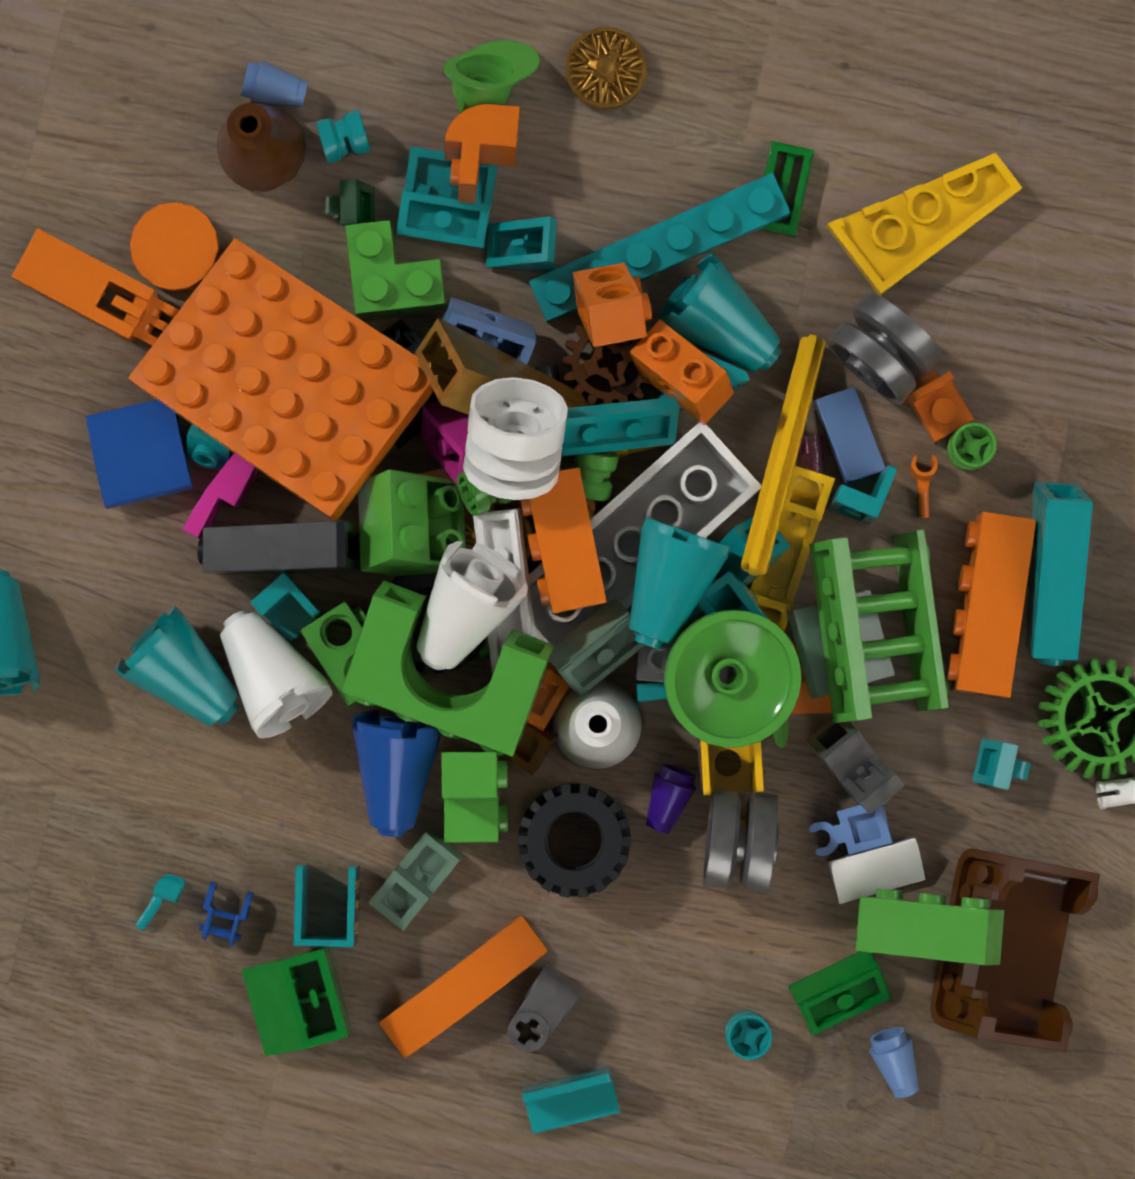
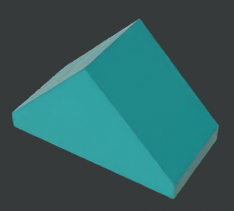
(522, 245)

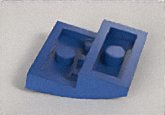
(138, 453)

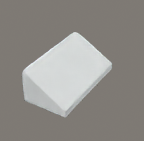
(875, 868)

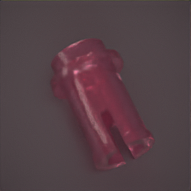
(812, 454)

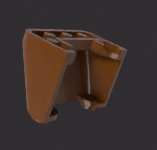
(1014, 998)

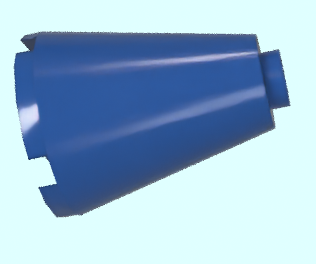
(393, 768)

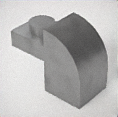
(854, 764)

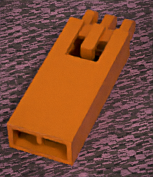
(80, 283)

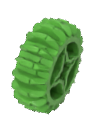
(1089, 700)

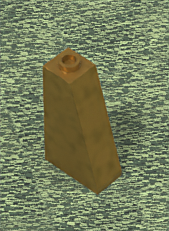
(462, 363)

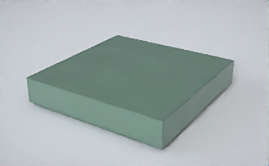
(808, 640)

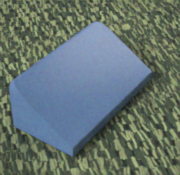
(848, 435)

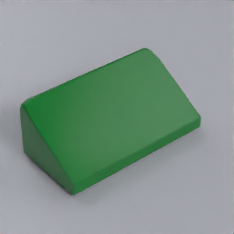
(840, 991)

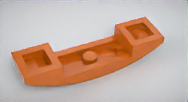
(463, 987)

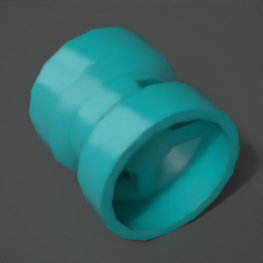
(343, 136)
(751, 1042)

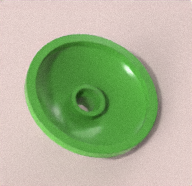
(757, 694)

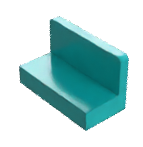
(860, 505)
(570, 1100)

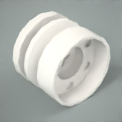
(515, 438)

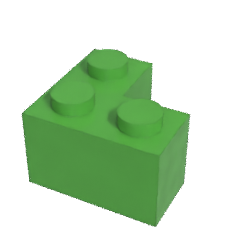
(387, 288)
(472, 796)

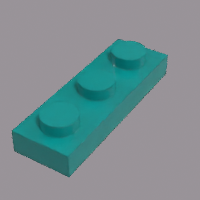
(620, 426)

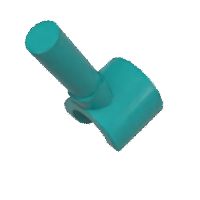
(168, 889)

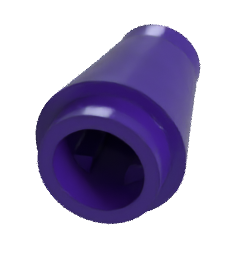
(669, 797)

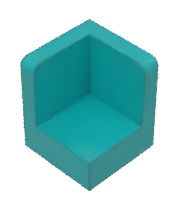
(286, 607)

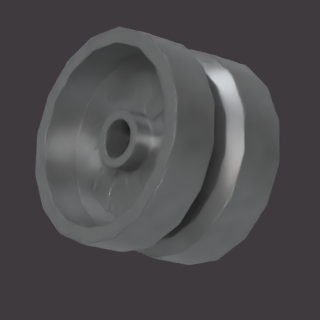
(884, 348)
(739, 840)

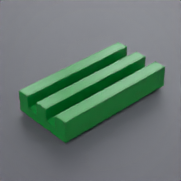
(790, 151)

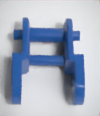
(208, 928)

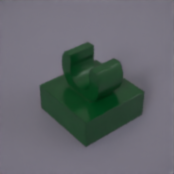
(353, 205)

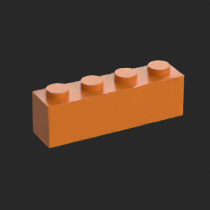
(992, 604)

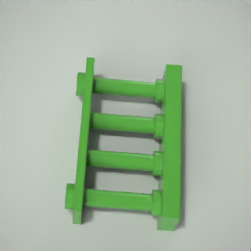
(841, 633)

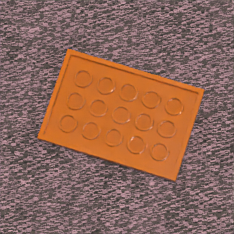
(284, 379)

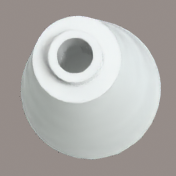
(467, 602)
(271, 675)
(592, 748)

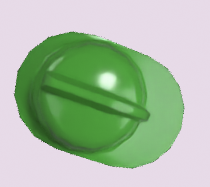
(490, 72)

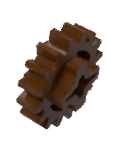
(590, 371)

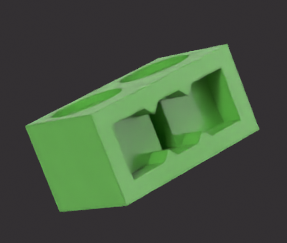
(335, 658)

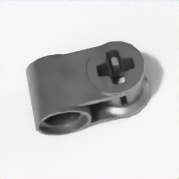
(547, 1003)

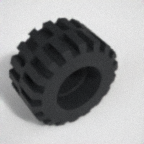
(566, 879)

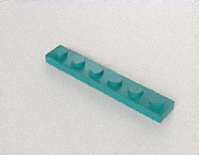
(670, 241)

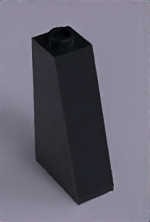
(281, 548)

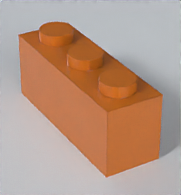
(565, 545)

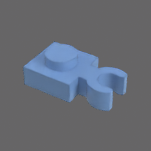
(856, 829)

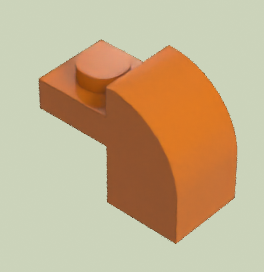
(480, 137)

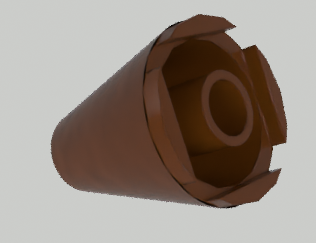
(260, 146)

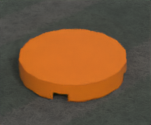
(174, 246)

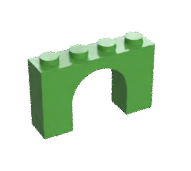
(386, 677)

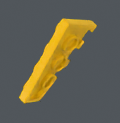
(910, 228)

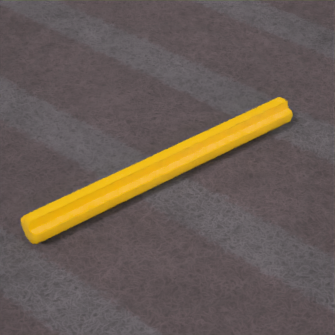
(783, 456)

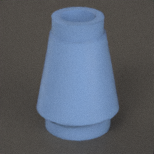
(272, 85)
(895, 1058)

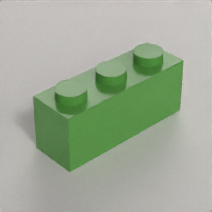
(930, 928)

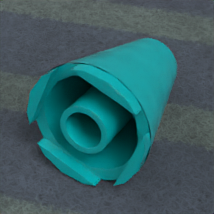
(721, 317)
(670, 580)
(17, 652)
(180, 670)

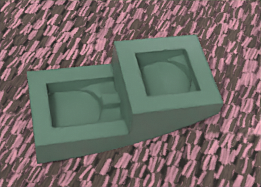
(415, 879)

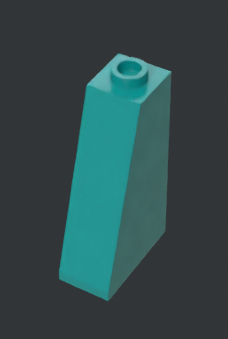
(1057, 571)

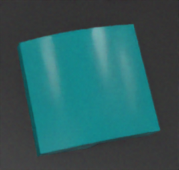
(432, 207)

